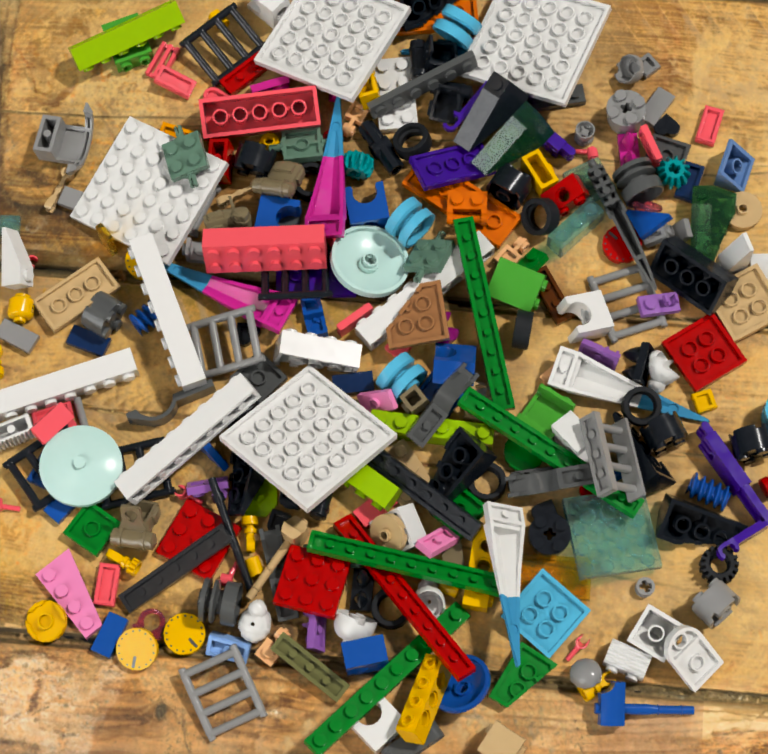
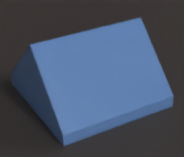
(734, 168)

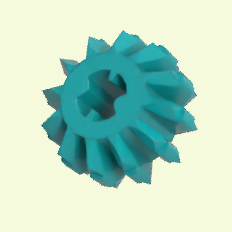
(358, 165)
(672, 178)

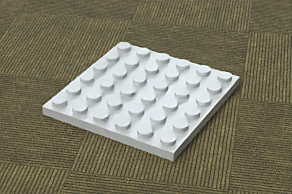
(332, 42)
(538, 44)
(136, 194)
(308, 438)

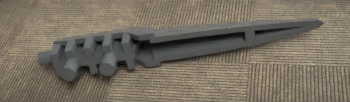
(616, 211)

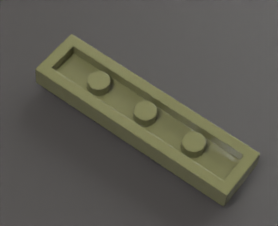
(310, 666)

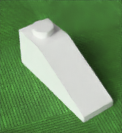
(736, 255)
(16, 264)

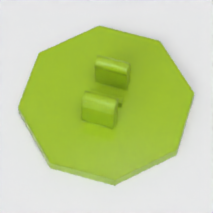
(263, 501)

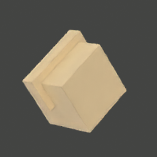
(501, 741)

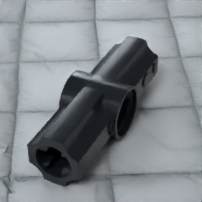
(380, 147)

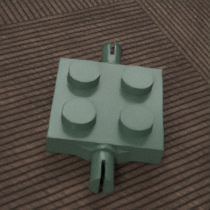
(301, 145)
(185, 156)
(429, 256)

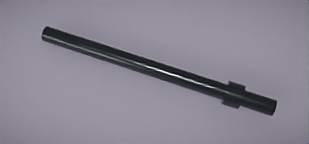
(218, 499)

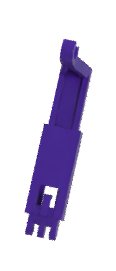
(554, 145)
(738, 481)

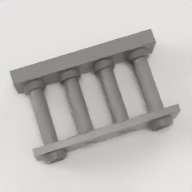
(600, 460)

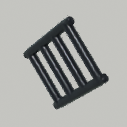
(202, 32)
(305, 293)
(138, 448)
(11, 465)

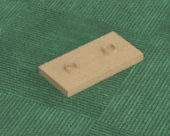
(70, 296)

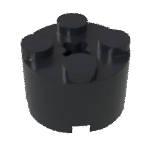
(253, 159)
(510, 186)
(664, 433)
(750, 443)
(557, 526)

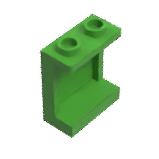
(136, 56)
(517, 285)
(545, 409)

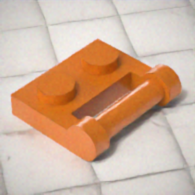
(467, 202)

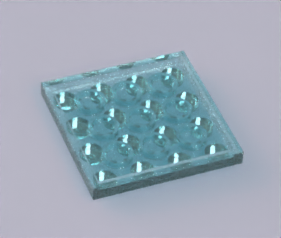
(608, 540)

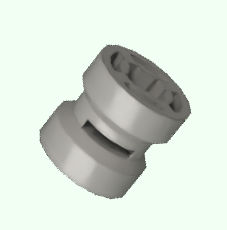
(585, 129)

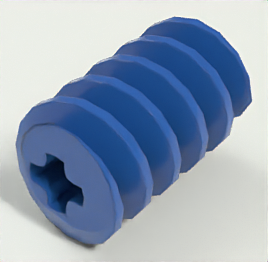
(143, 319)
(709, 491)

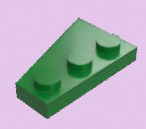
(516, 681)

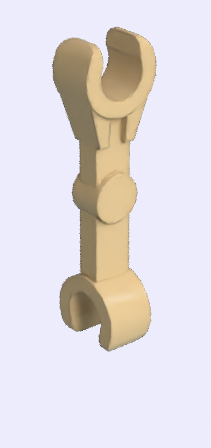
(223, 201)
(51, 203)

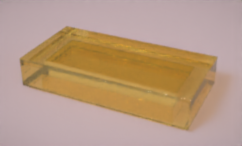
(106, 239)

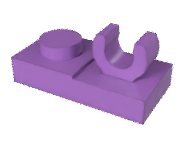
(658, 304)
(600, 354)
(199, 488)
(315, 633)

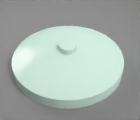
(369, 261)
(80, 466)

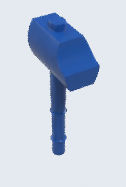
(612, 706)

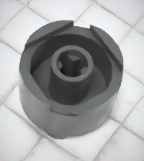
(103, 314)

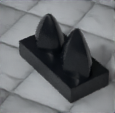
(640, 355)
(361, 591)

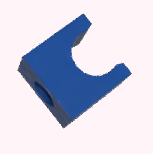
(273, 209)
(370, 213)
(450, 357)
(364, 655)

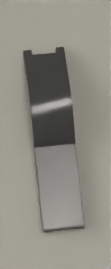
(178, 399)
(440, 405)
(549, 480)
(271, 542)

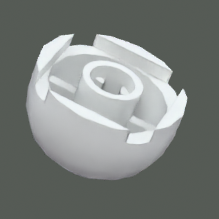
(353, 626)

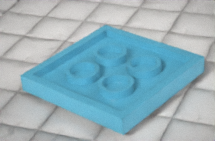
(548, 613)

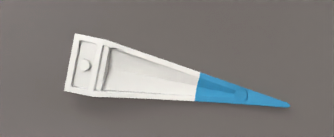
(588, 378)
(505, 541)

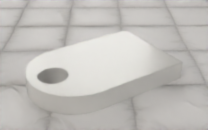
(692, 658)

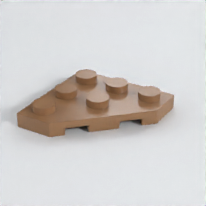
(420, 319)

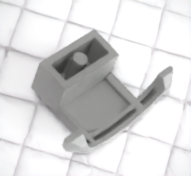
(64, 142)

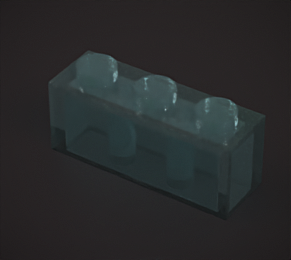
(575, 227)

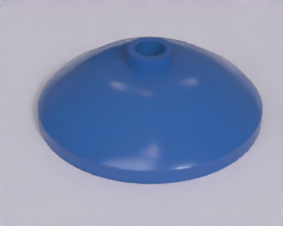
(476, 688)

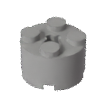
(626, 111)
(715, 603)

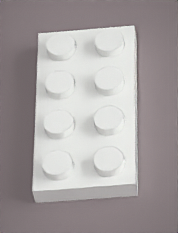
(390, 75)

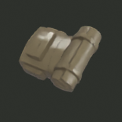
(281, 180)
(228, 218)
(137, 526)

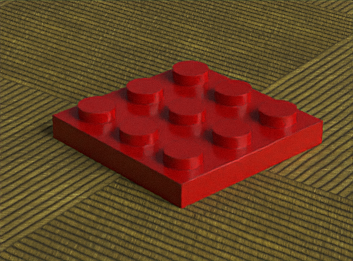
(704, 352)
(189, 526)
(311, 583)

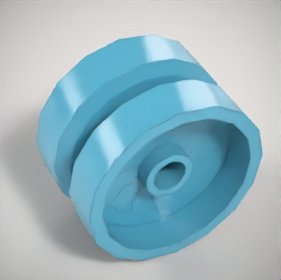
(457, 26)
(410, 222)
(401, 375)

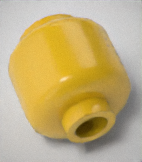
(21, 308)

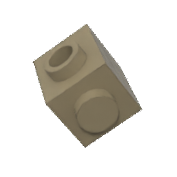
(414, 400)

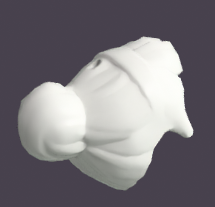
(660, 371)
(427, 591)
(259, 615)

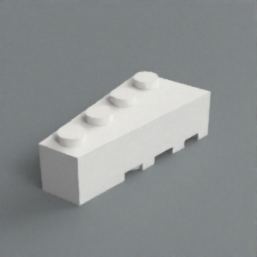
(317, 351)

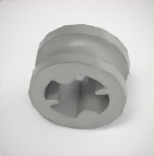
(641, 592)

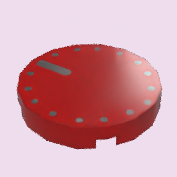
(615, 248)

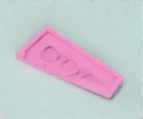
(67, 587)

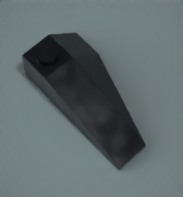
(422, 11)
(492, 109)
(461, 464)
(653, 473)
(244, 486)
(691, 524)

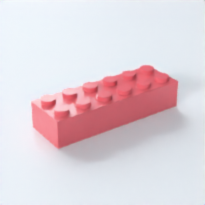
(259, 113)
(264, 248)

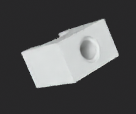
(269, 10)
(592, 312)
(569, 435)
(382, 732)

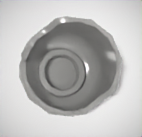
(629, 69)
(585, 673)

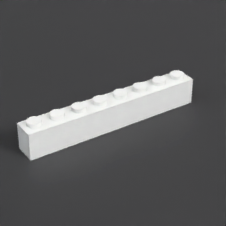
(168, 313)
(373, 328)
(67, 384)
(187, 439)

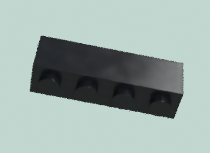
(692, 275)

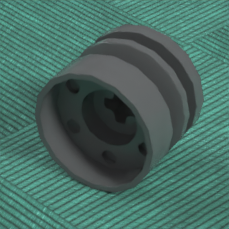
(638, 181)
(216, 601)

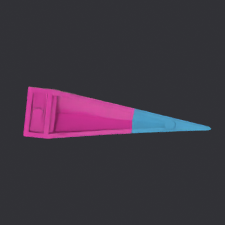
(329, 195)
(234, 295)

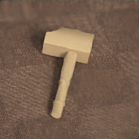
(294, 532)

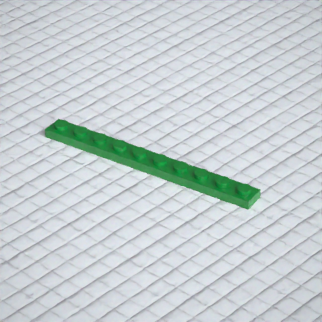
(483, 313)
(535, 443)
(402, 562)
(380, 685)

